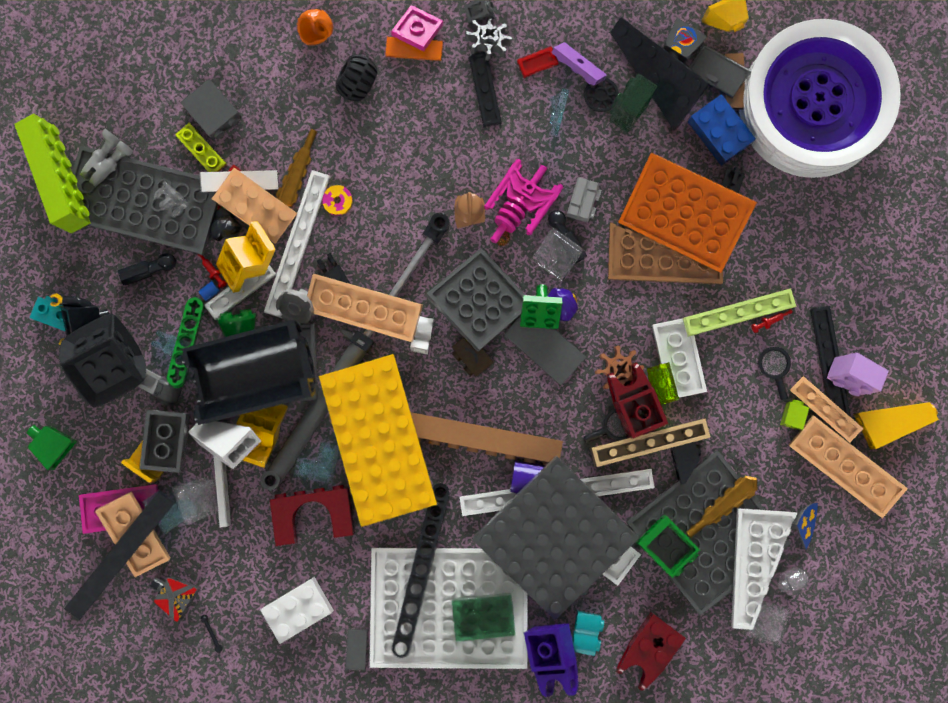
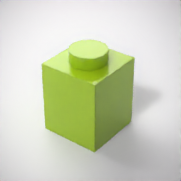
(795, 415)

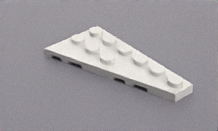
(757, 554)

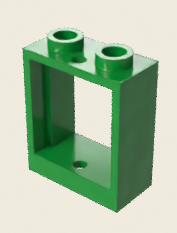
(654, 531)

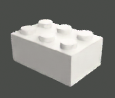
(297, 610)

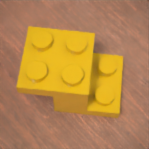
(245, 256)
(266, 426)

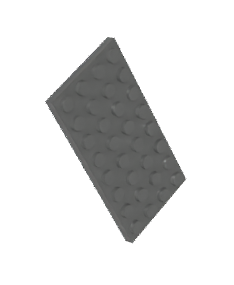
(127, 203)

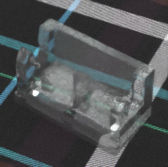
(173, 202)

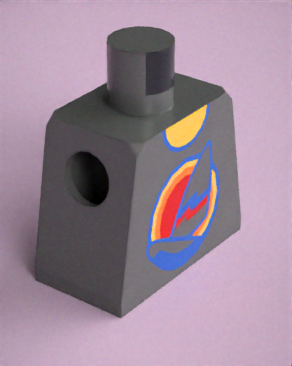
(683, 40)

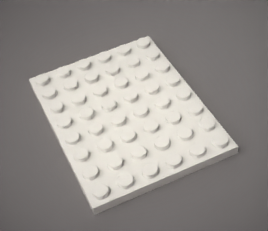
(452, 575)

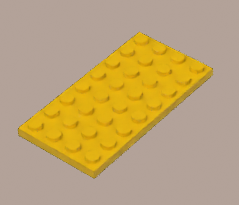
(377, 440)

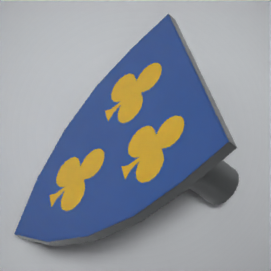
(806, 523)

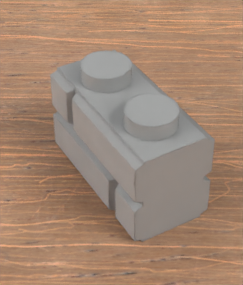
(583, 200)

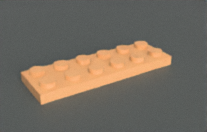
(364, 307)
(848, 466)

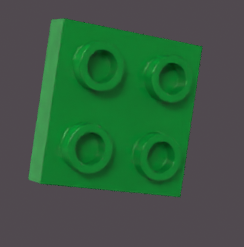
(541, 310)

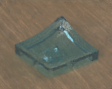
(558, 105)

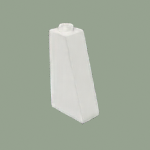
(225, 441)

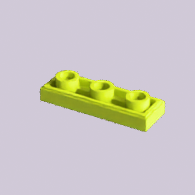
(207, 157)

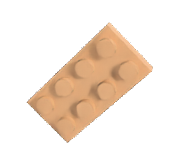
(254, 204)
(117, 518)

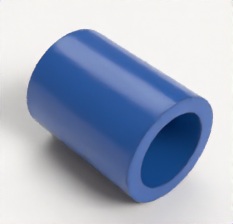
(209, 291)

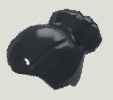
(224, 225)

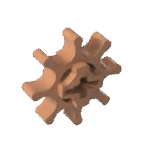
(611, 365)

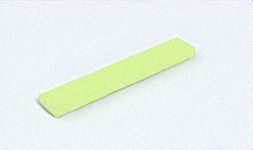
(739, 312)

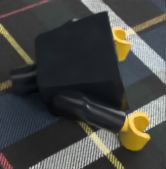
(77, 312)

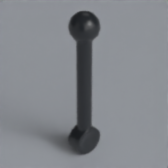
(218, 648)

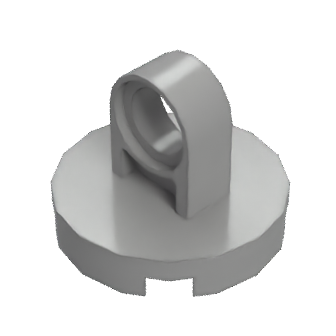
(295, 306)

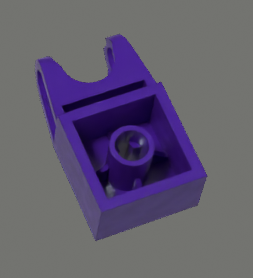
(552, 657)

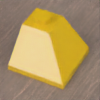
(727, 15)

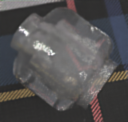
(793, 581)

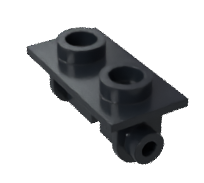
(733, 179)

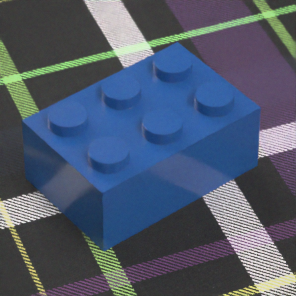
(721, 130)

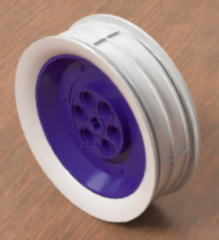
(847, 63)

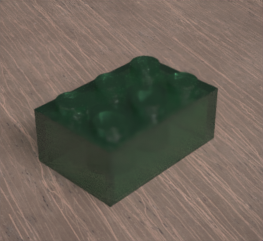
(632, 102)
(483, 617)

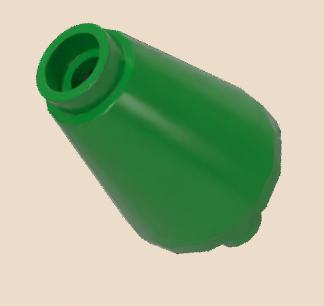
(236, 323)

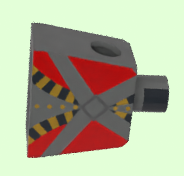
(174, 596)

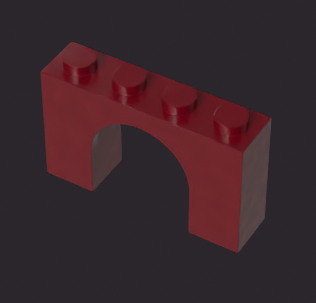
(285, 509)

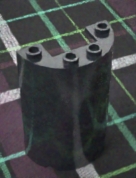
(250, 371)

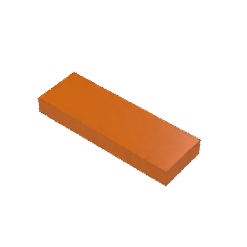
(400, 49)

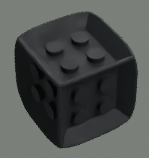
(102, 360)

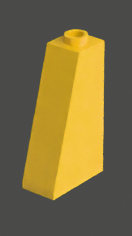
(893, 423)

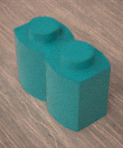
(586, 633)

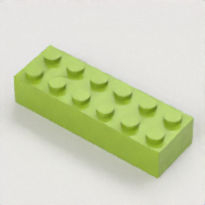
(52, 173)

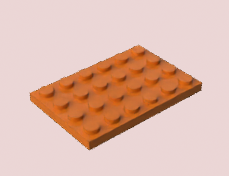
(687, 212)

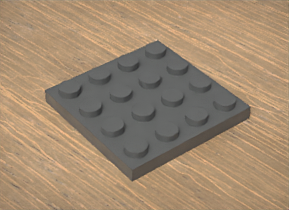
(478, 299)

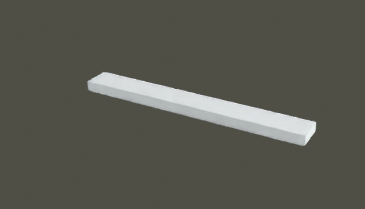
(298, 239)

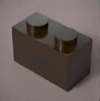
(475, 361)

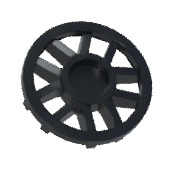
(600, 95)

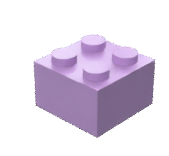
(857, 374)

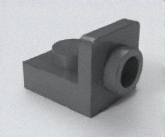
(479, 10)

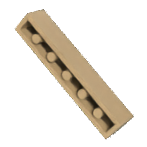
(650, 442)

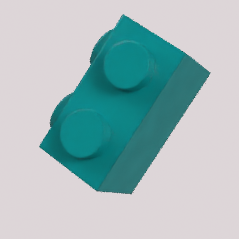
(48, 314)

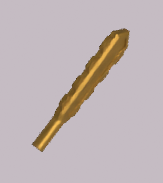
(297, 170)
(733, 497)

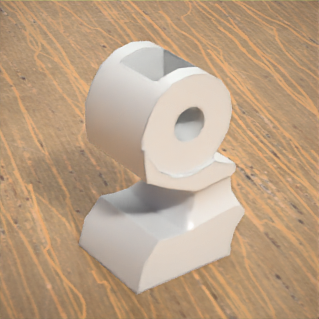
(422, 335)

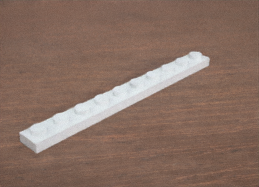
(599, 485)

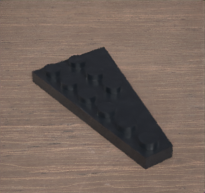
(677, 83)

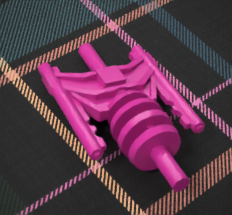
(522, 197)

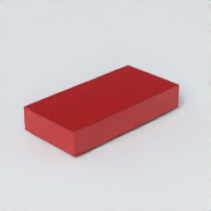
(537, 62)

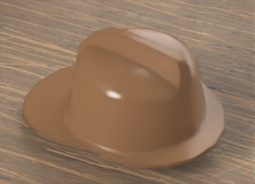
(469, 210)

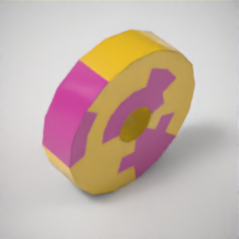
(337, 192)

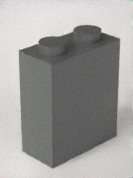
(211, 110)

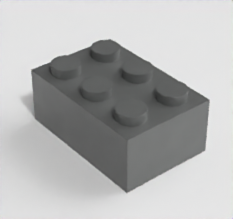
(164, 441)

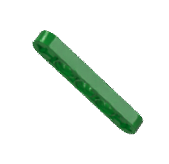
(185, 333)

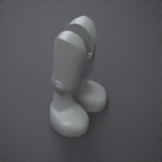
(100, 163)

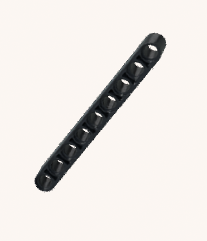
(415, 578)

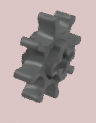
(488, 38)

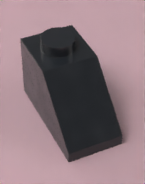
(685, 460)

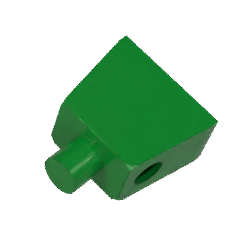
(49, 445)

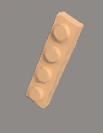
(826, 409)

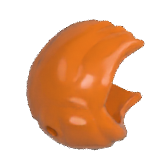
(311, 26)

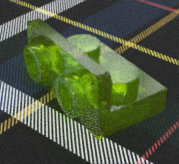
(663, 383)

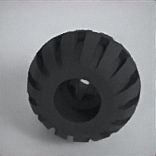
(356, 78)

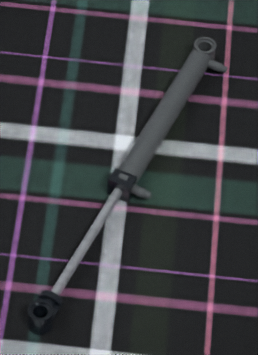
(352, 356)

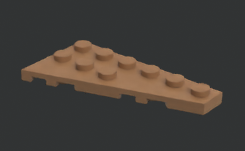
(643, 259)

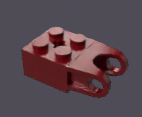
(635, 397)
(645, 654)

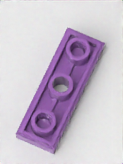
(579, 64)

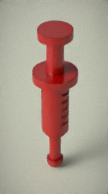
(214, 274)
(766, 322)

